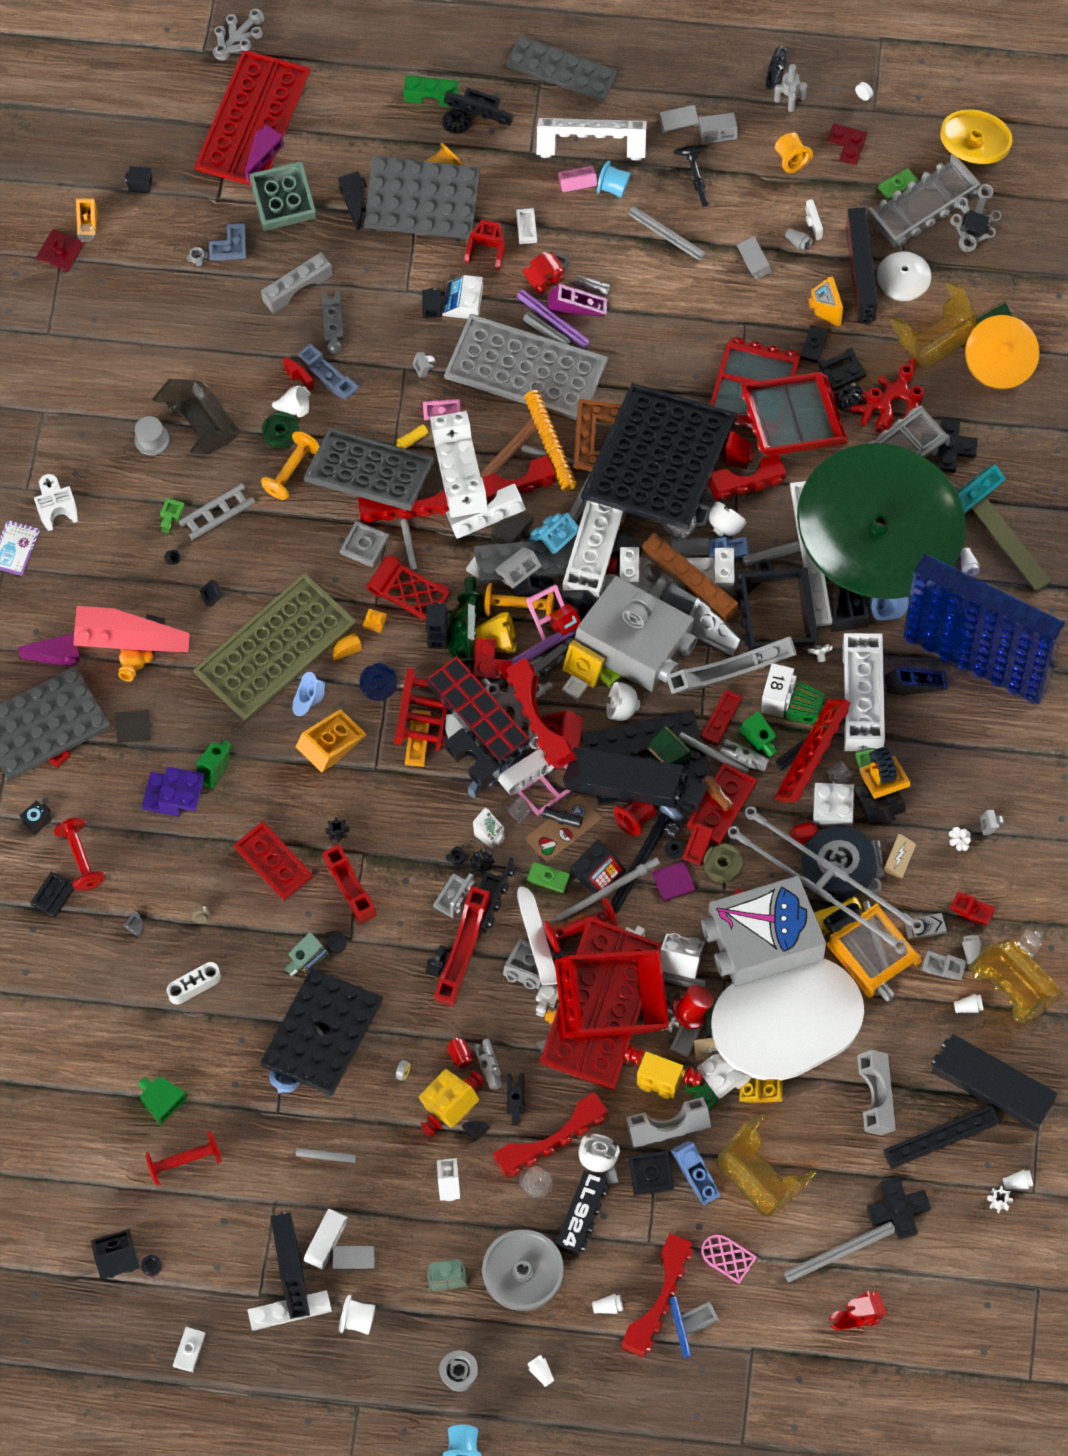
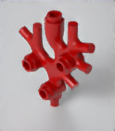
(883, 401)

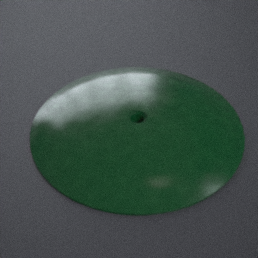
(884, 486)

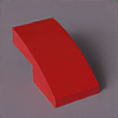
(296, 371)
(971, 909)

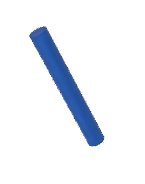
(680, 1327)

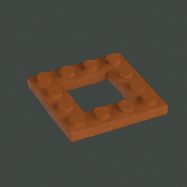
(587, 414)

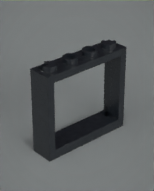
(802, 577)
(290, 1265)

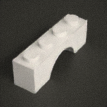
(506, 504)

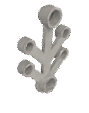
(223, 49)
(979, 208)

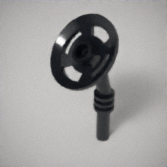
(692, 154)

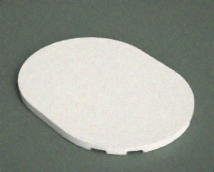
(788, 1021)

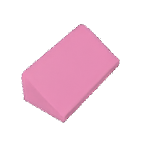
(577, 178)
(440, 407)

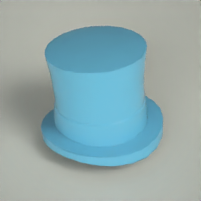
(613, 180)
(462, 1441)

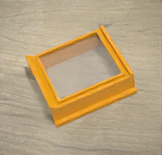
(867, 955)

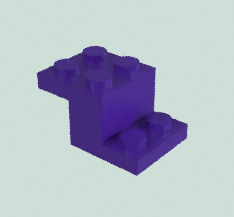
(173, 791)

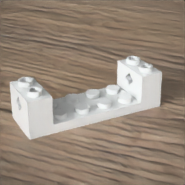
(549, 127)
(458, 464)
(593, 550)
(718, 569)
(864, 690)

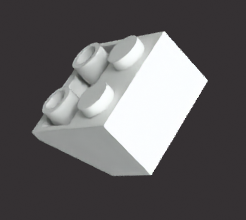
(681, 955)

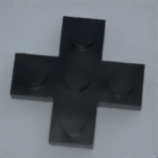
(958, 446)
(898, 1208)

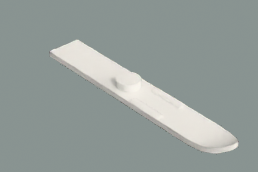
(536, 936)

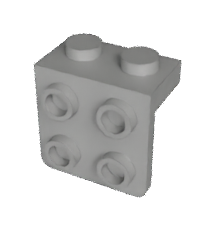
(453, 895)

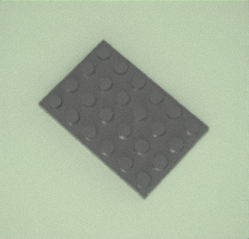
(421, 197)
(369, 469)
(47, 722)

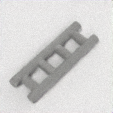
(213, 522)

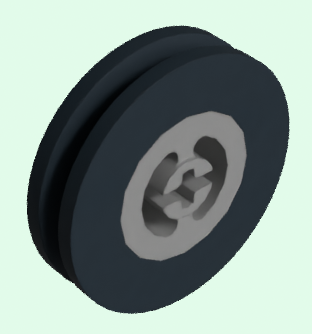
(836, 844)

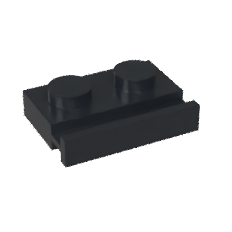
(52, 894)

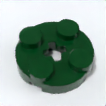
(278, 420)

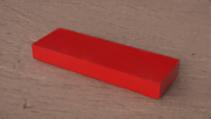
(721, 717)

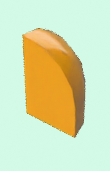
(346, 646)

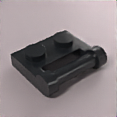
(844, 374)

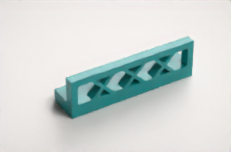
(980, 486)

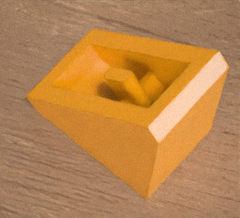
(86, 212)

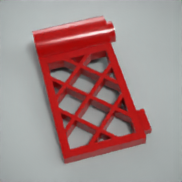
(389, 573)

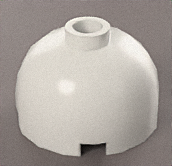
(725, 520)
(623, 702)
(598, 1153)

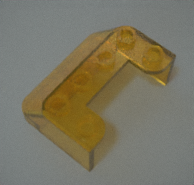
(1018, 978)

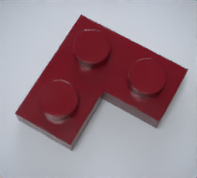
(851, 139)

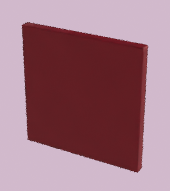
(60, 250)

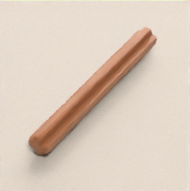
(509, 449)

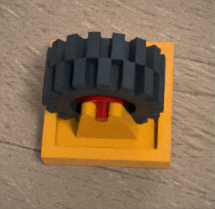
(884, 773)

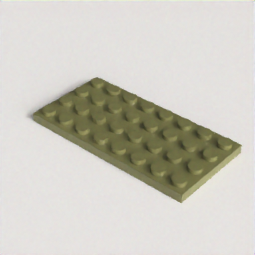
(275, 647)

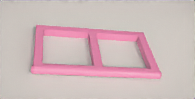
(538, 622)
(553, 791)

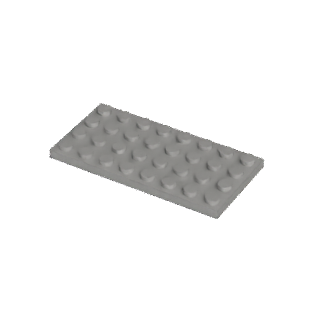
(517, 362)

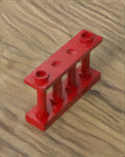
(405, 715)

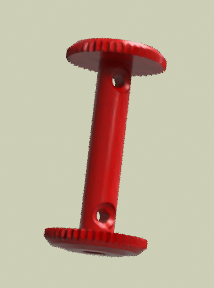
(70, 828)
(578, 926)
(183, 1158)

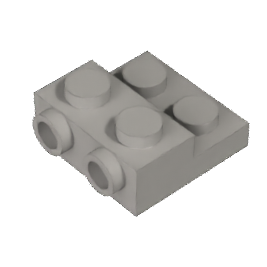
(522, 966)

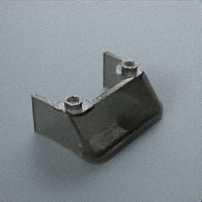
(202, 412)

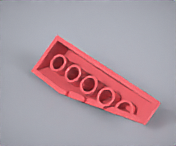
(125, 631)

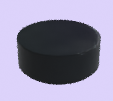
(336, 942)
(151, 1265)

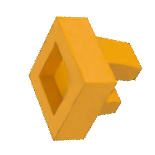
(375, 620)

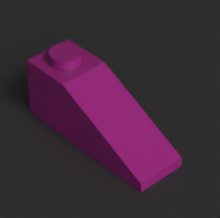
(264, 148)
(574, 301)
(53, 651)

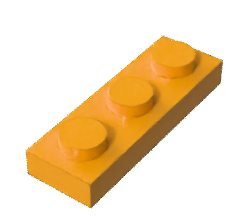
(417, 748)

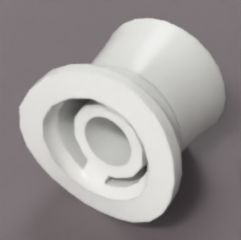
(356, 1316)

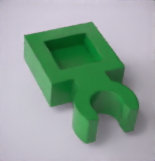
(703, 1091)

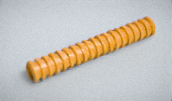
(550, 440)

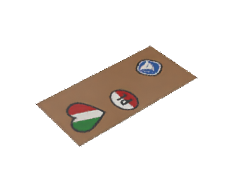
(552, 837)

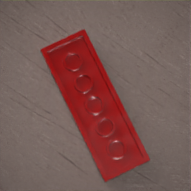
(812, 750)

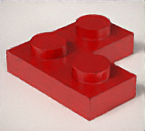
(484, 663)

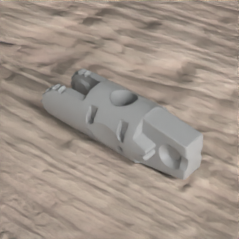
(744, 755)
(488, 1064)

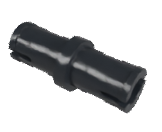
(562, 817)

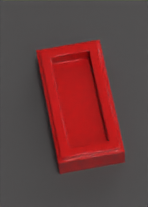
(698, 844)

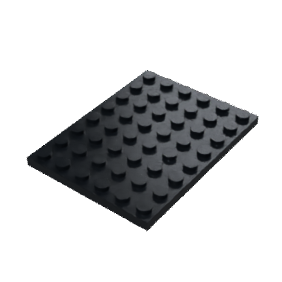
(659, 456)

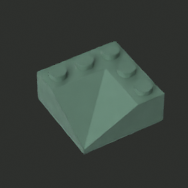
(282, 196)

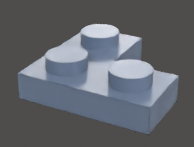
(231, 248)

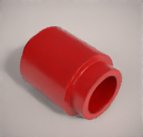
(803, 832)
(459, 1052)

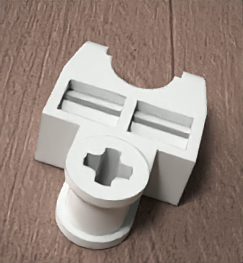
(54, 501)

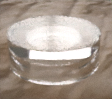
(86, 233)

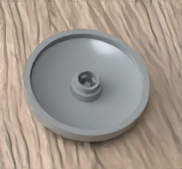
(522, 1270)

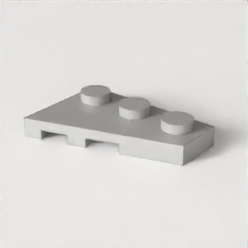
(713, 629)

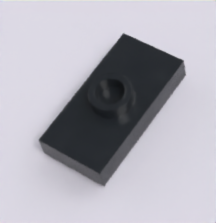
(814, 343)

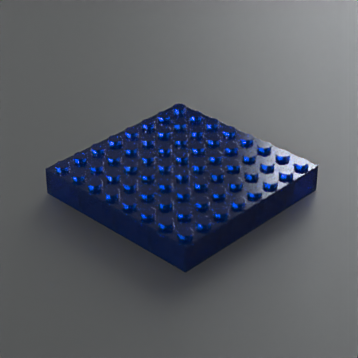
(982, 629)

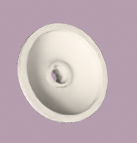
(903, 284)

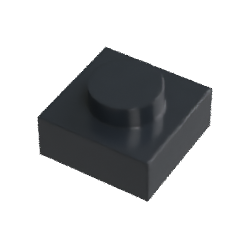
(211, 593)

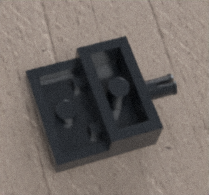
(879, 808)

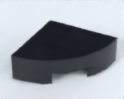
(475, 1129)

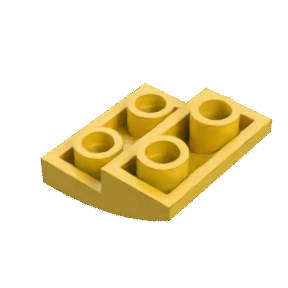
(762, 1091)

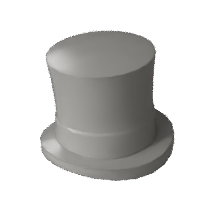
(151, 436)
(458, 1370)

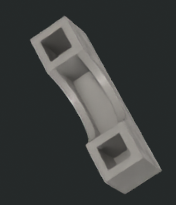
(281, 291)
(875, 1070)
(691, 1118)

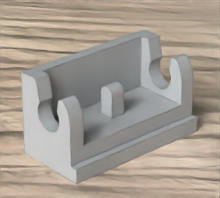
(678, 118)
(718, 128)
(754, 258)
(518, 567)
(353, 1257)

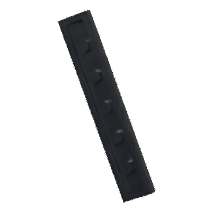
(941, 1136)

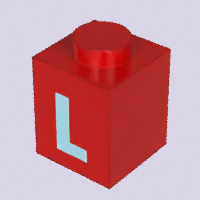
(564, 619)

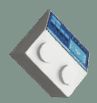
(463, 297)

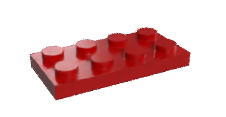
(738, 788)
(273, 861)

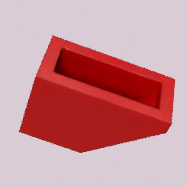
(738, 451)

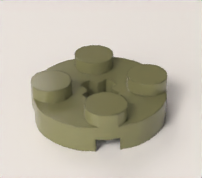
(726, 873)

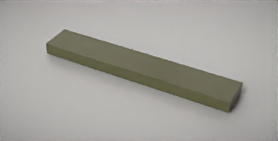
(1010, 545)

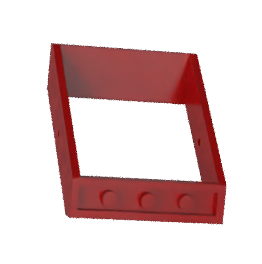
(651, 991)

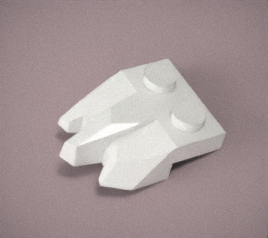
(722, 1075)

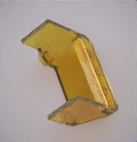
(944, 335)
(754, 1175)

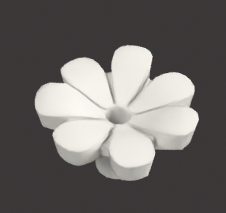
(820, 651)
(960, 838)

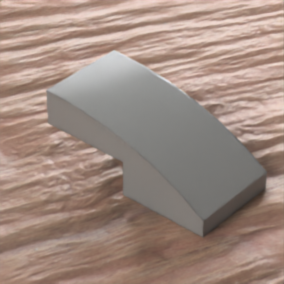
(943, 966)

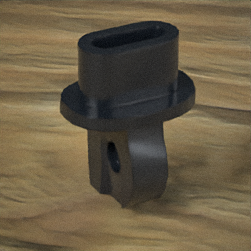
(435, 965)

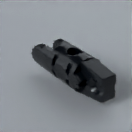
(776, 67)
(515, 1107)

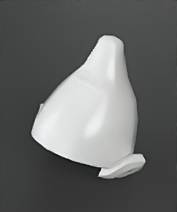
(294, 401)

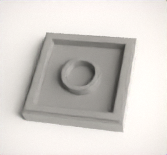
(364, 544)

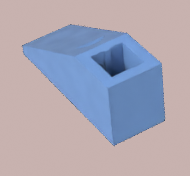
(695, 1172)

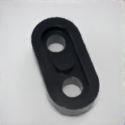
(839, 919)

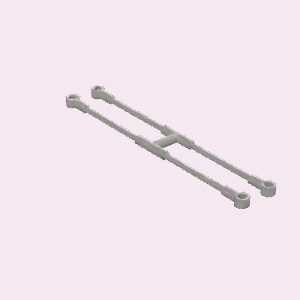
(831, 870)

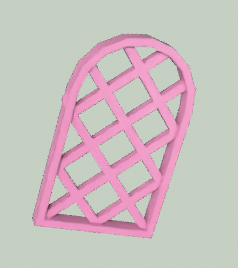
(741, 1249)

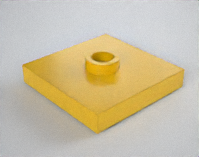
(583, 663)

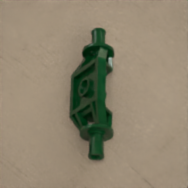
(463, 623)

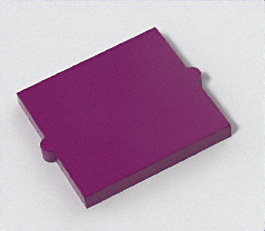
(673, 881)

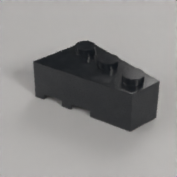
(849, 611)

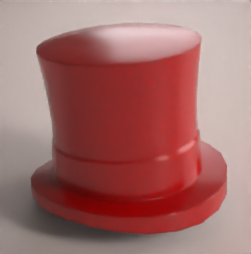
(633, 816)
(692, 1007)

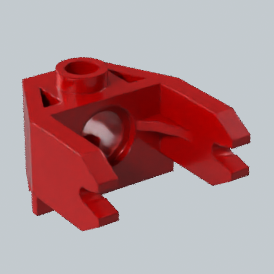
(486, 234)
(863, 1311)

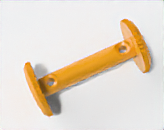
(305, 444)
(516, 601)

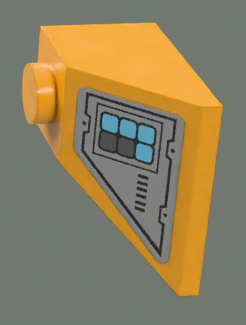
(827, 302)

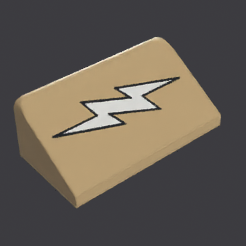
(900, 856)
(704, 1048)

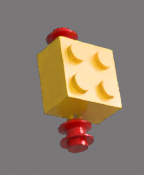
(660, 1074)
(449, 1099)

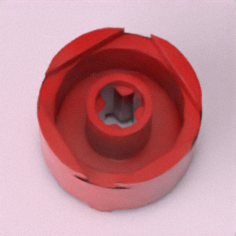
(544, 271)

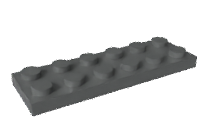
(561, 68)
(491, 556)

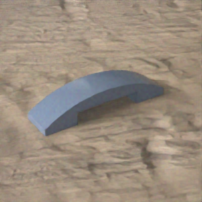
(326, 373)

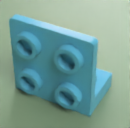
(555, 531)

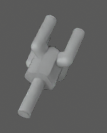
(791, 87)

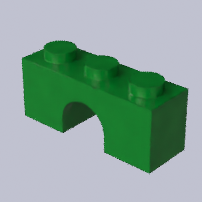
(419, 87)

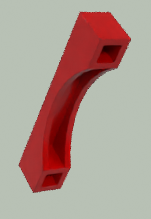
(373, 510)
(525, 682)
(457, 964)
(515, 1157)
(640, 1333)

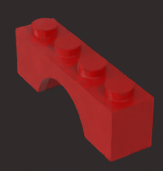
(539, 474)
(726, 484)
(348, 884)

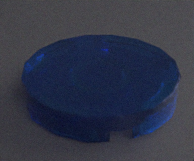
(378, 681)

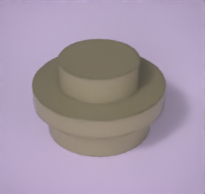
(200, 914)

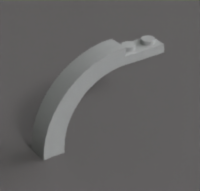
(730, 668)

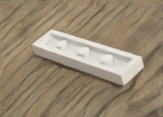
(278, 1313)

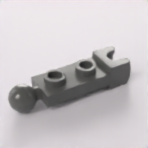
(333, 322)
(556, 657)

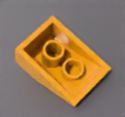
(330, 740)

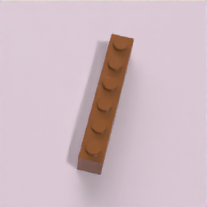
(689, 577)

